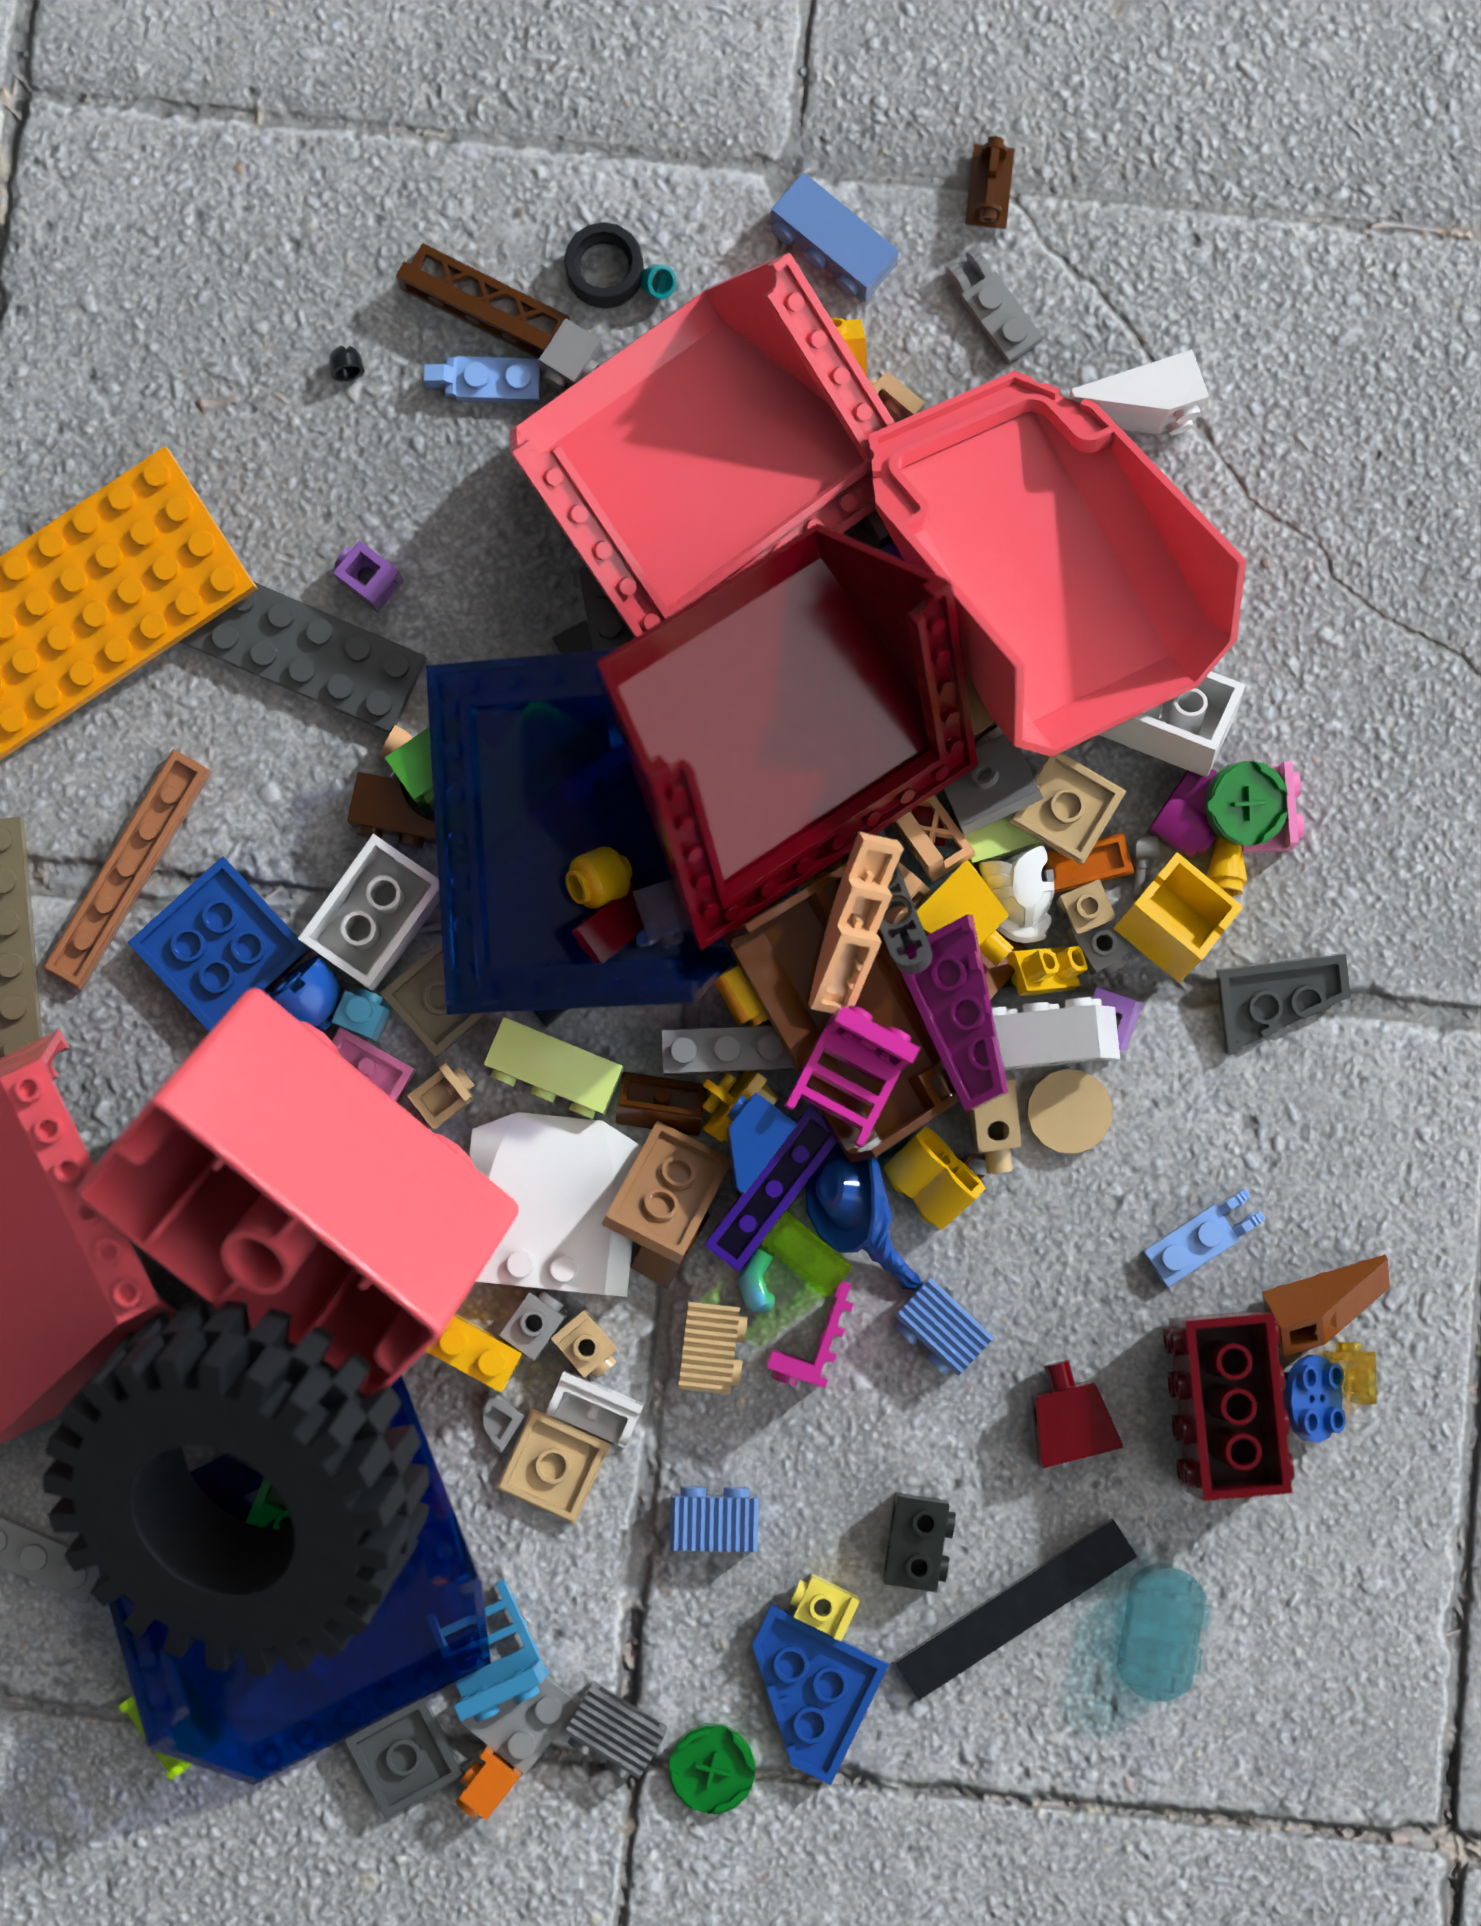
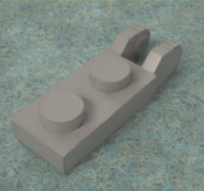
(994, 308)

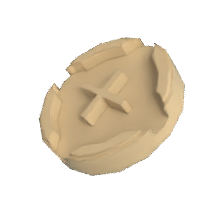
(1069, 1111)

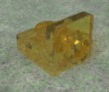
(1361, 1374)

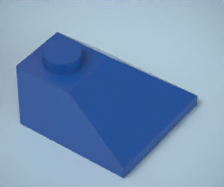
(754, 1138)

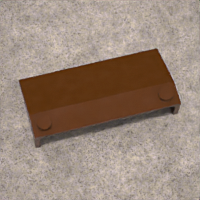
(780, 960)

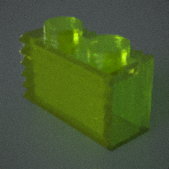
(806, 1254)

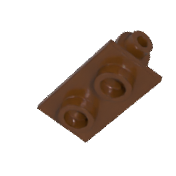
(990, 184)

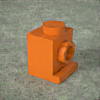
(486, 1784)

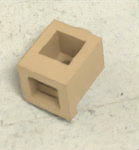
(582, 1328)

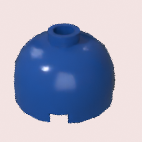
(309, 993)

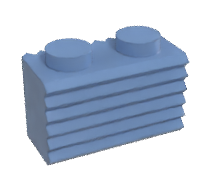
(942, 1327)
(714, 1521)

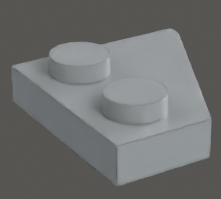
(526, 1728)

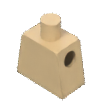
(997, 1144)

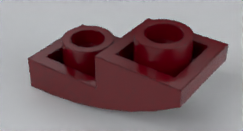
(609, 928)

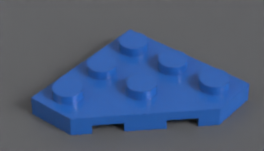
(815, 1689)

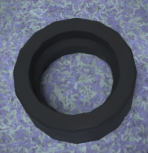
(603, 234)

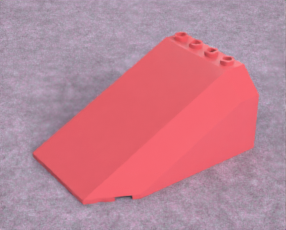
(1066, 554)

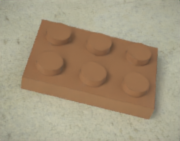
(667, 1192)

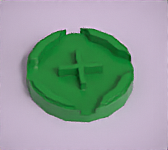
(1246, 803)
(712, 1768)

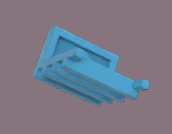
(507, 1677)

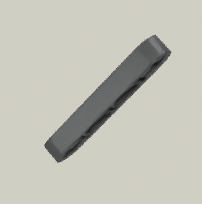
(911, 925)

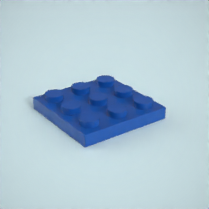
(218, 943)

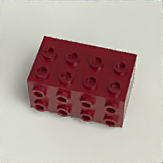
(1229, 1405)

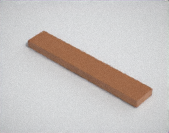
(127, 870)

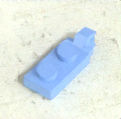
(487, 379)

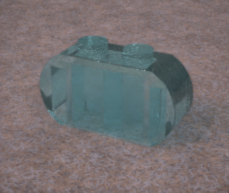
(1162, 1632)

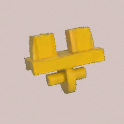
(1047, 970)
(726, 1095)

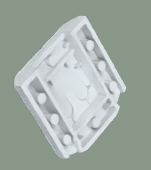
(563, 1182)

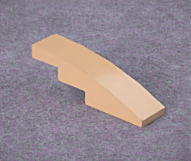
(853, 923)

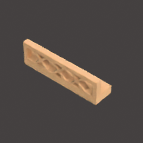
(923, 847)

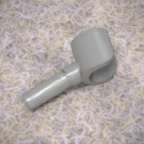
(1142, 850)

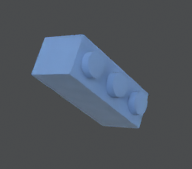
(833, 238)

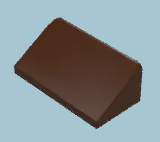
(653, 1099)

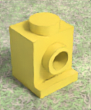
(842, 1605)

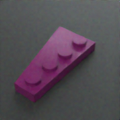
(959, 1012)

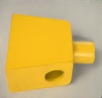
(963, 895)

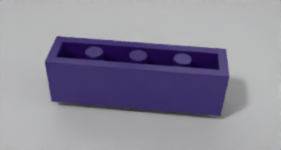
(772, 1191)

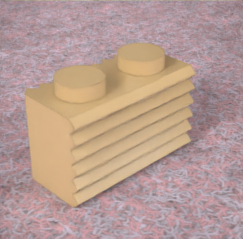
(710, 1348)

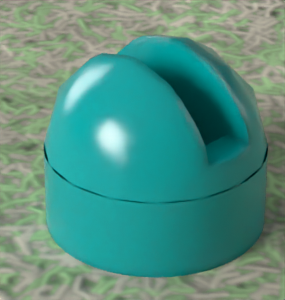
(658, 285)

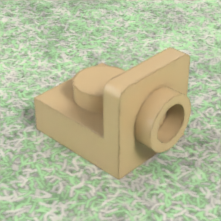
(897, 397)
(1086, 907)

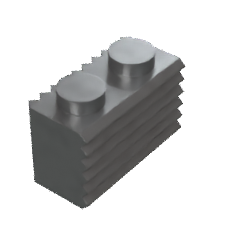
(614, 1731)

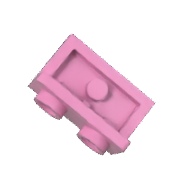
(378, 1066)

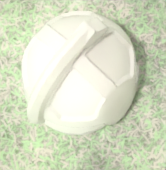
(1022, 893)

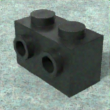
(917, 1542)

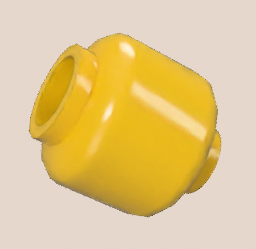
(598, 877)

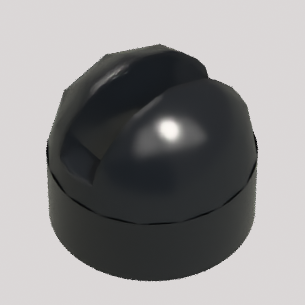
(346, 364)

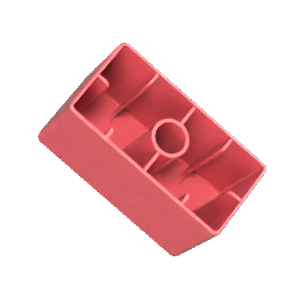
(302, 1192)

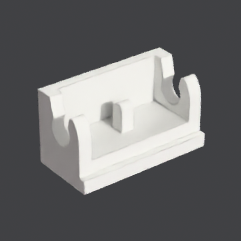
(594, 1408)

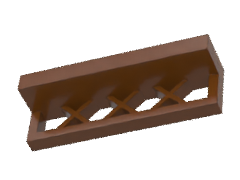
(478, 310)

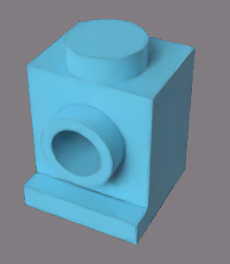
(362, 1013)

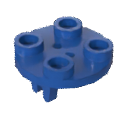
(1314, 1398)

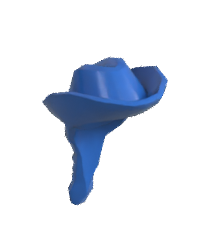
(853, 1212)

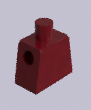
(1071, 1419)

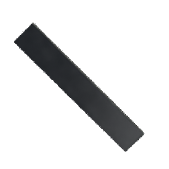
(1015, 1609)

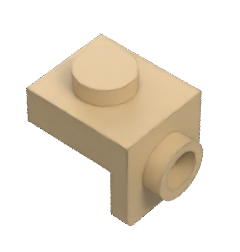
(443, 1095)

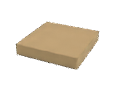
(1073, 807)
(553, 1465)

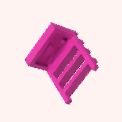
(865, 1047)
(790, 1368)

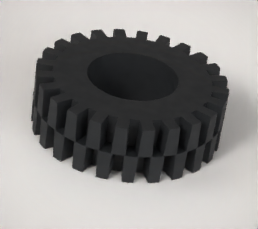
(286, 1418)

